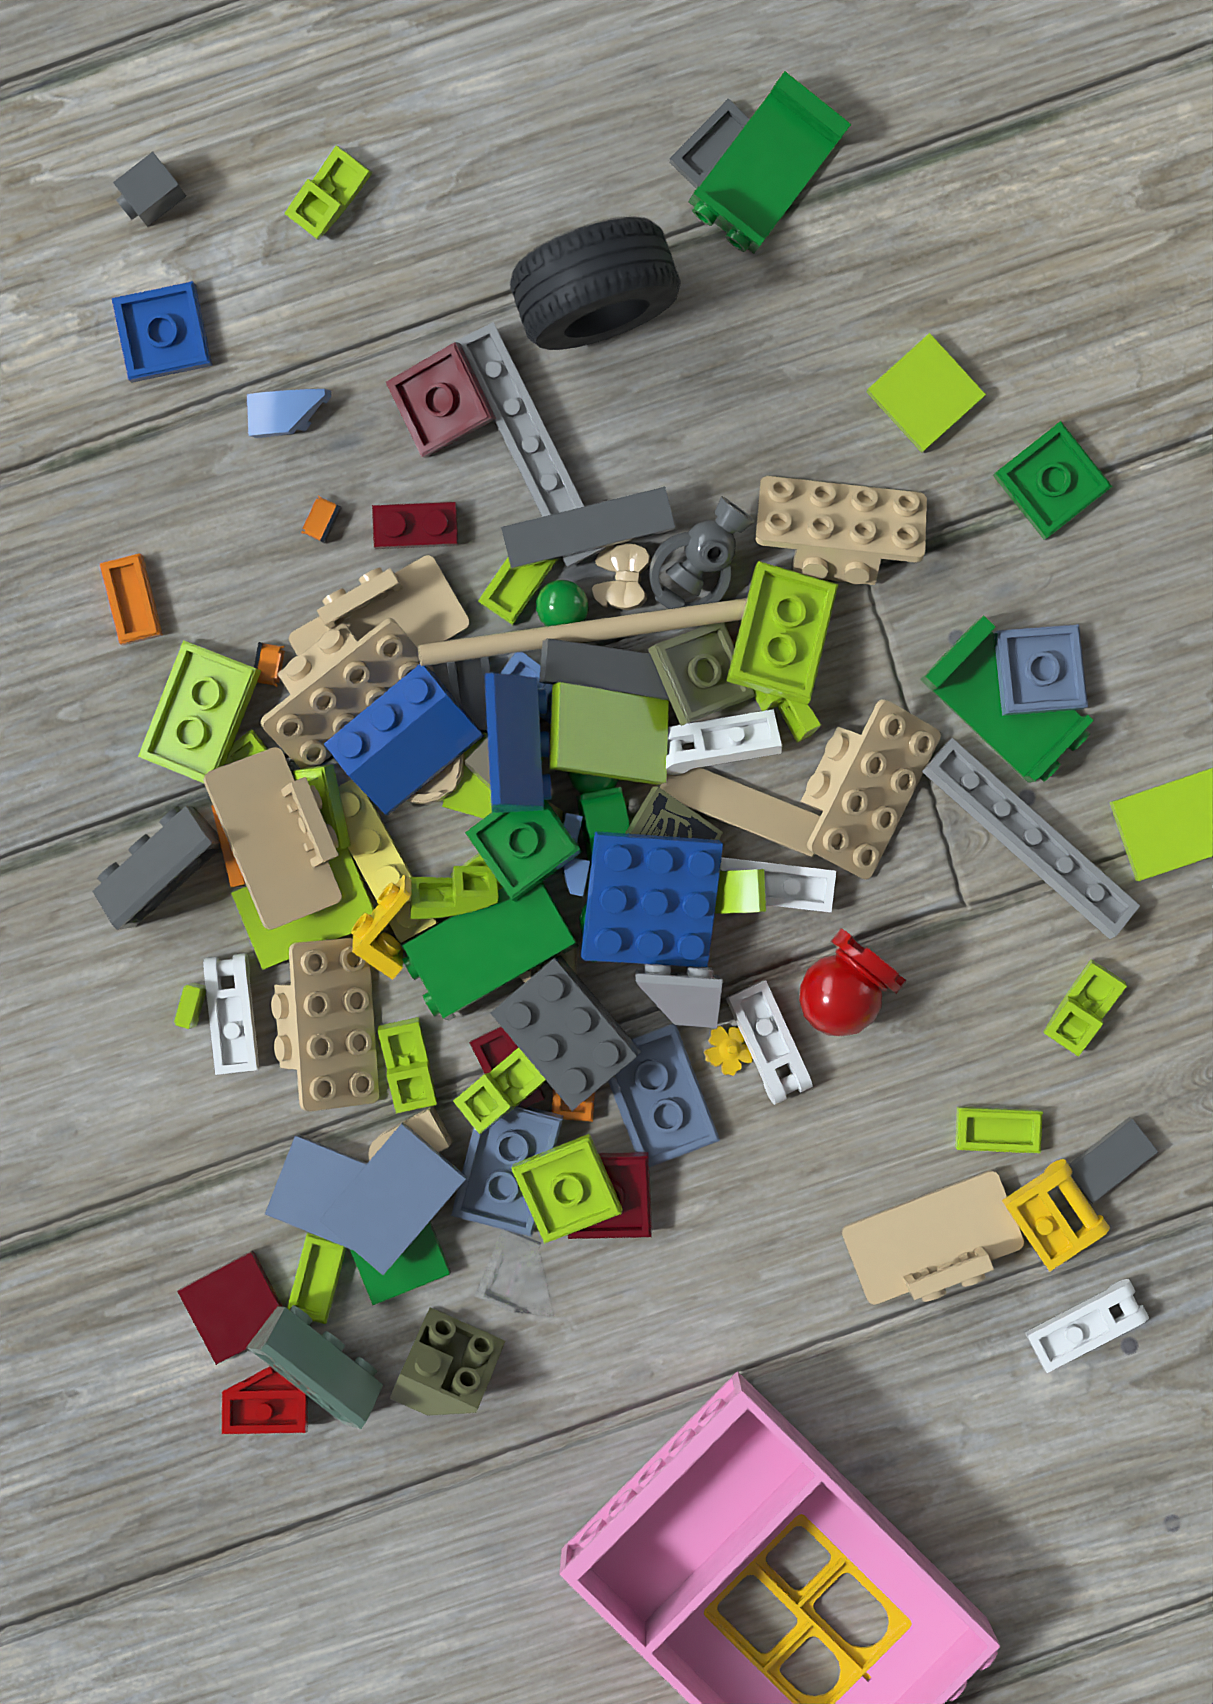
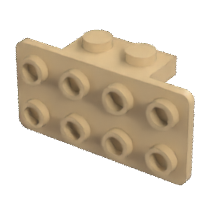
(841, 527)
(413, 597)
(334, 685)
(866, 786)
(276, 836)
(327, 1025)
(933, 1240)

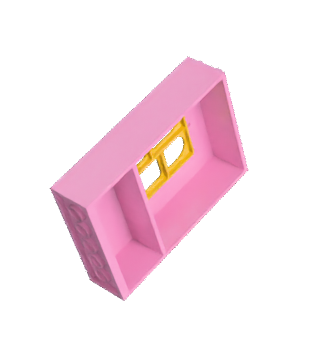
(709, 1518)

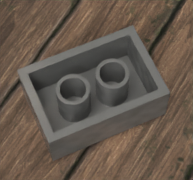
(565, 1032)

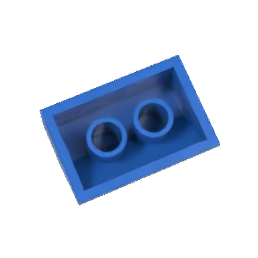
(404, 739)
(516, 743)

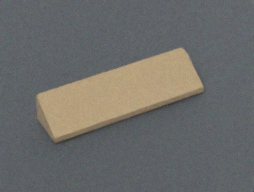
(743, 808)

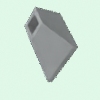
(683, 997)

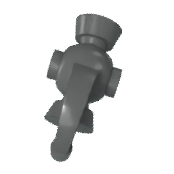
(708, 549)

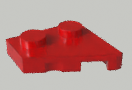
(264, 1406)

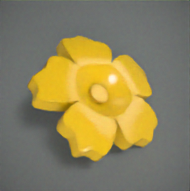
(728, 1050)

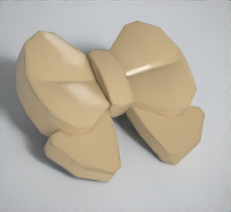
(628, 563)

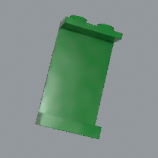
(768, 164)
(970, 687)
(486, 949)

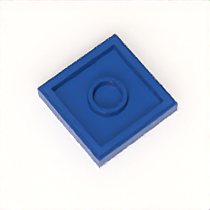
(162, 332)

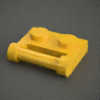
(1045, 1224)

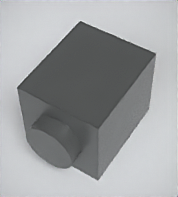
(148, 190)

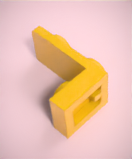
(382, 949)

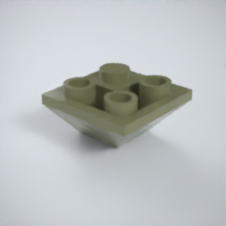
(447, 1367)

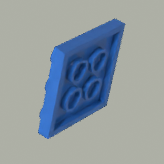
(651, 899)

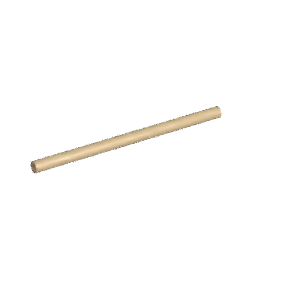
(581, 632)

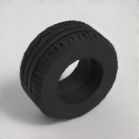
(594, 283)

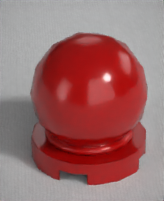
(845, 989)

